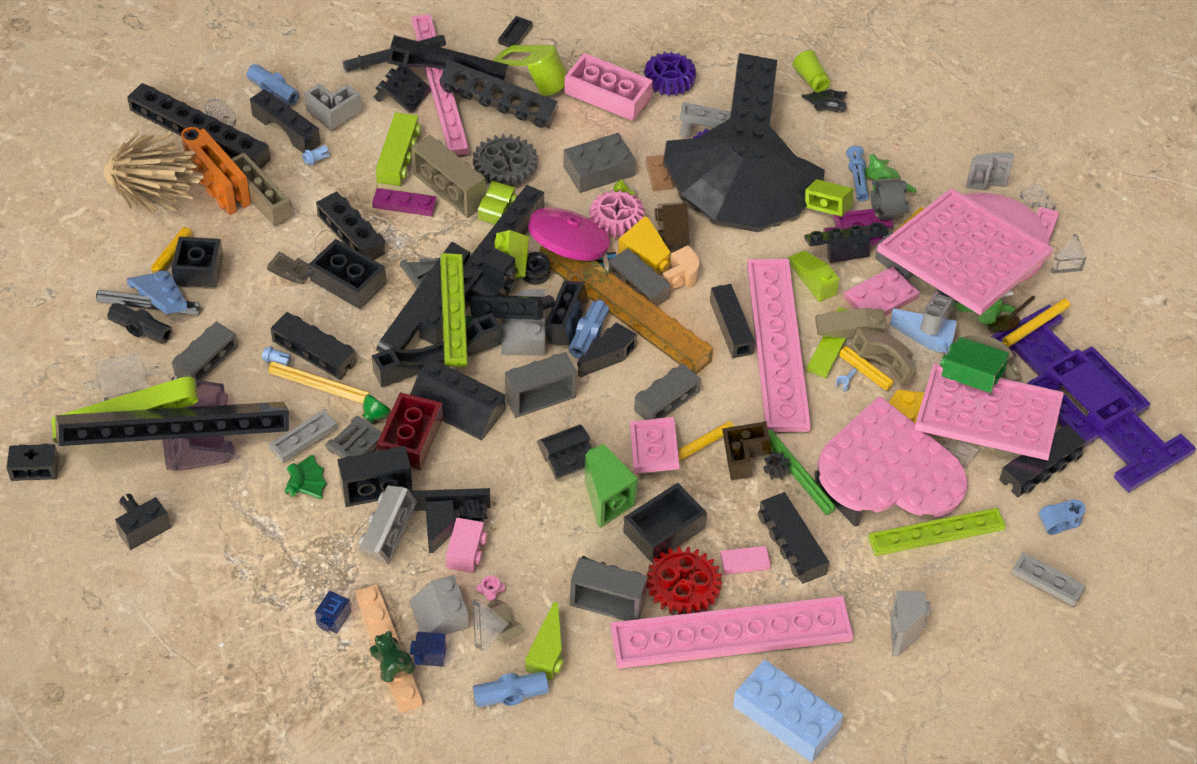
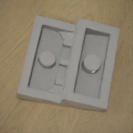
(989, 170)

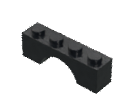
(300, 131)

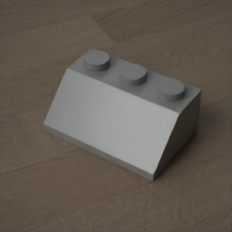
(524, 335)
(387, 523)

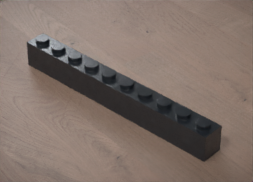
(514, 219)
(171, 423)

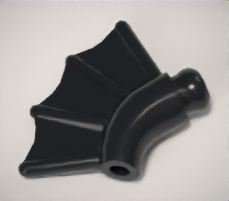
(827, 100)

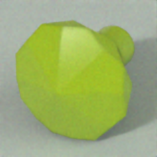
(621, 185)

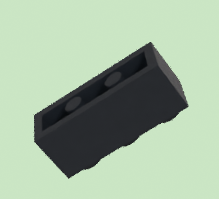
(566, 312)

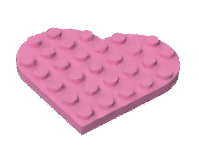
(887, 463)

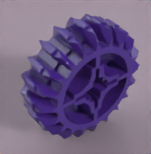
(670, 73)

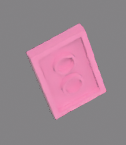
(882, 292)
(654, 445)

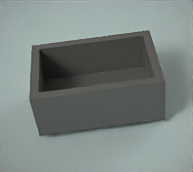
(599, 162)
(540, 384)
(608, 590)

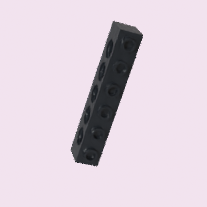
(454, 72)

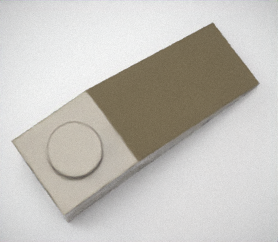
(845, 323)

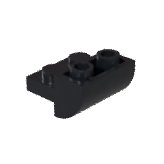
(565, 450)

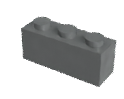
(641, 278)
(205, 352)
(667, 393)

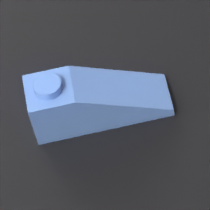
(910, 323)

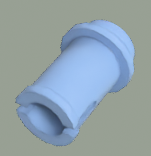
(317, 154)
(271, 355)

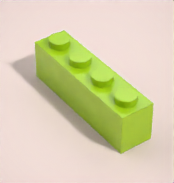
(398, 149)

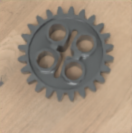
(517, 154)

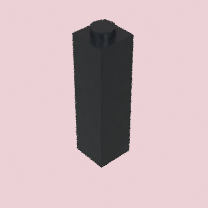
(731, 321)

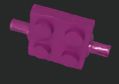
(861, 218)

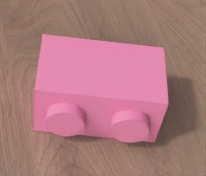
(465, 545)

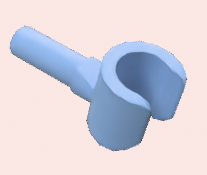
(845, 379)

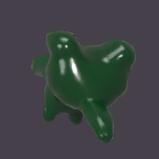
(391, 657)

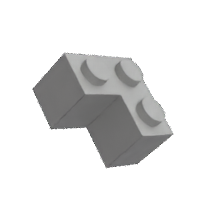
(334, 107)

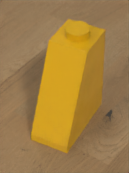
(647, 244)

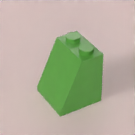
(609, 484)

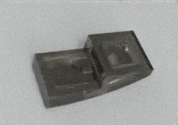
(289, 269)

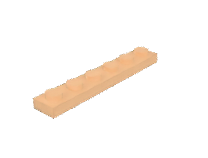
(378, 622)

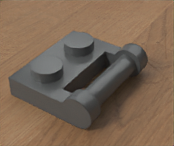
(361, 443)

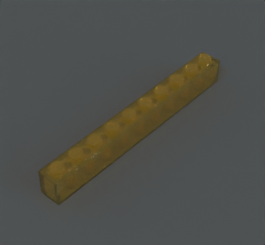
(635, 311)

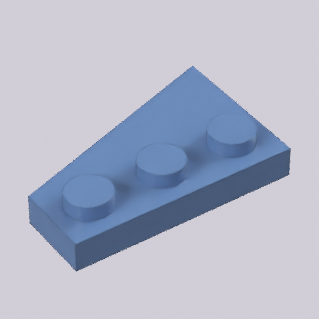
(161, 290)

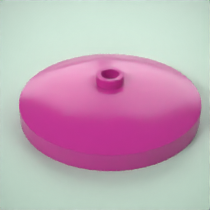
(568, 233)

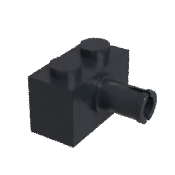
(141, 521)

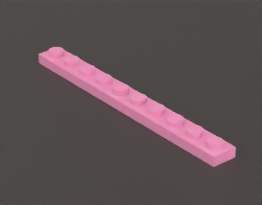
(444, 102)

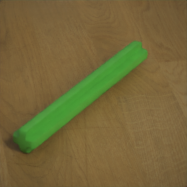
(802, 475)

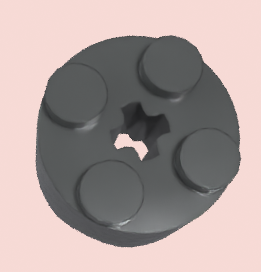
(889, 198)

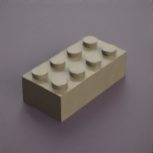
(448, 175)

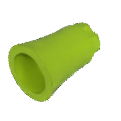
(811, 70)

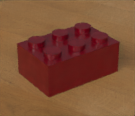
(413, 425)

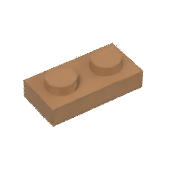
(658, 174)

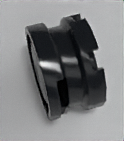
(537, 268)

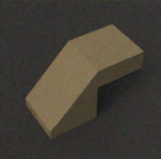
(513, 628)

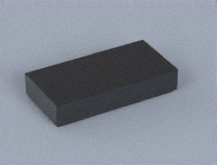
(515, 32)

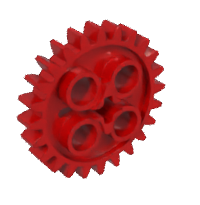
(684, 581)

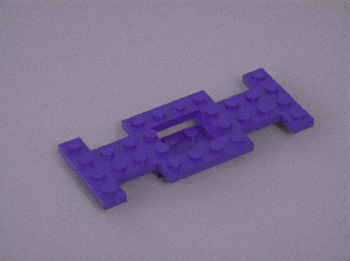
(1107, 397)

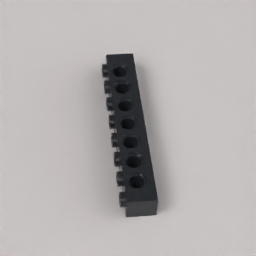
(177, 116)

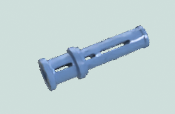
(861, 190)

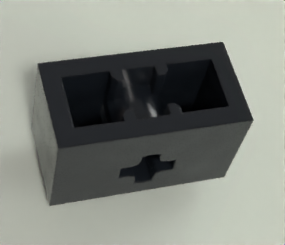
(32, 462)

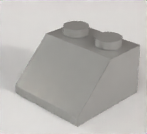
(440, 607)
(907, 619)

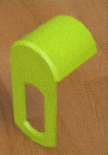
(543, 66)

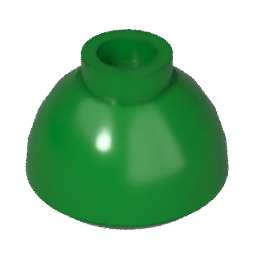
(374, 409)

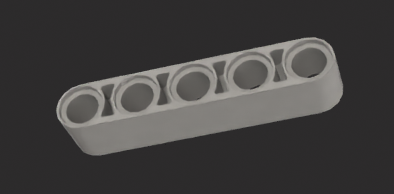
(937, 312)

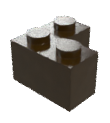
(673, 222)
(744, 443)

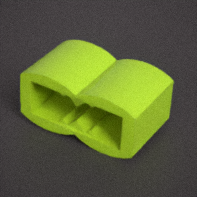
(496, 202)

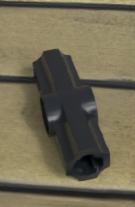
(139, 323)

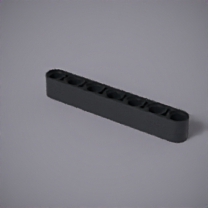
(406, 323)

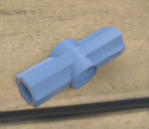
(273, 83)
(589, 329)
(510, 689)

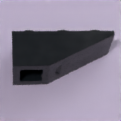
(611, 349)

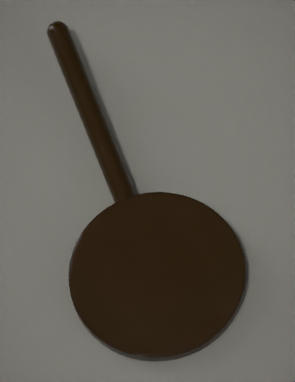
(1010, 321)

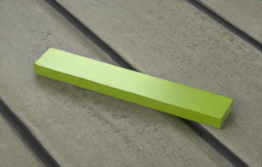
(453, 310)
(936, 531)

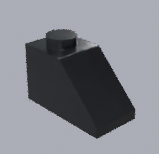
(440, 522)

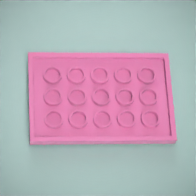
(1010, 418)

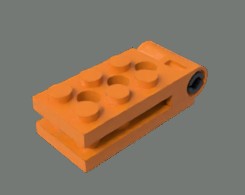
(221, 175)

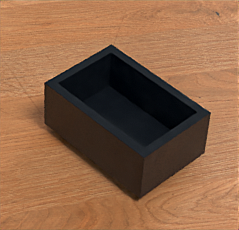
(665, 522)

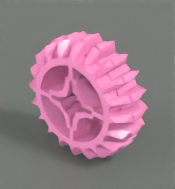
(605, 211)

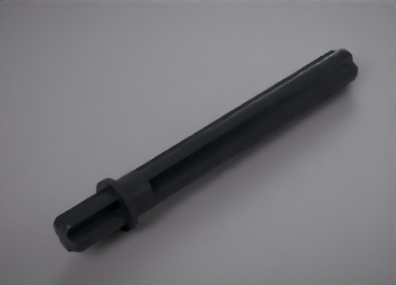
(382, 56)

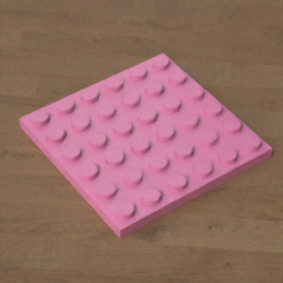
(965, 250)

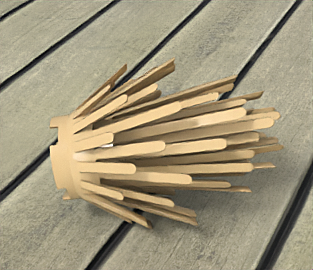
(133, 170)

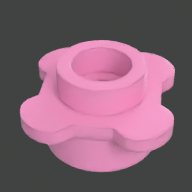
(490, 581)

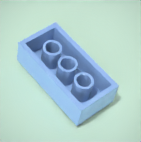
(788, 710)

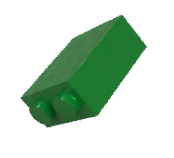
(974, 364)

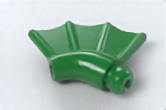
(305, 478)

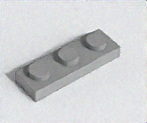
(303, 436)
(1048, 579)

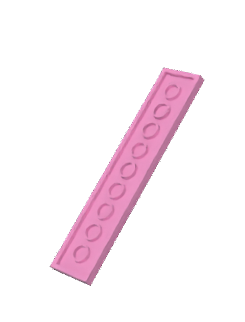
(778, 346)
(730, 632)

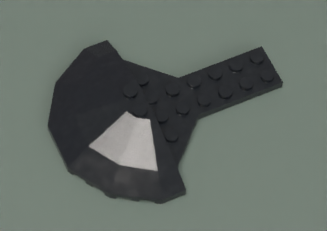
(742, 168)

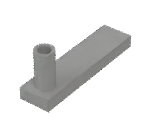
(700, 115)

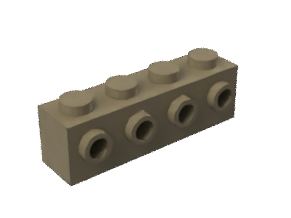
(264, 192)

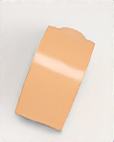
(683, 268)

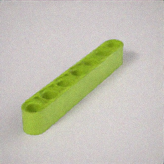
(171, 394)

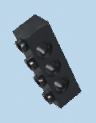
(350, 226)

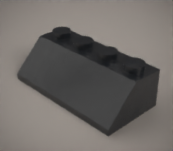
(464, 400)

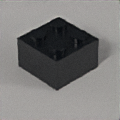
(197, 261)

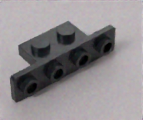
(847, 243)

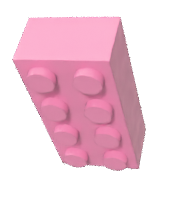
(608, 86)

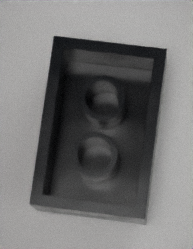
(347, 273)
(369, 474)

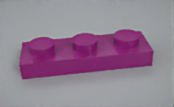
(404, 202)

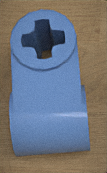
(1060, 517)

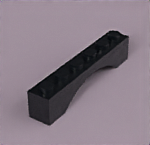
(413, 53)
(399, 364)

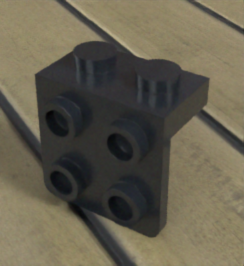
(403, 87)

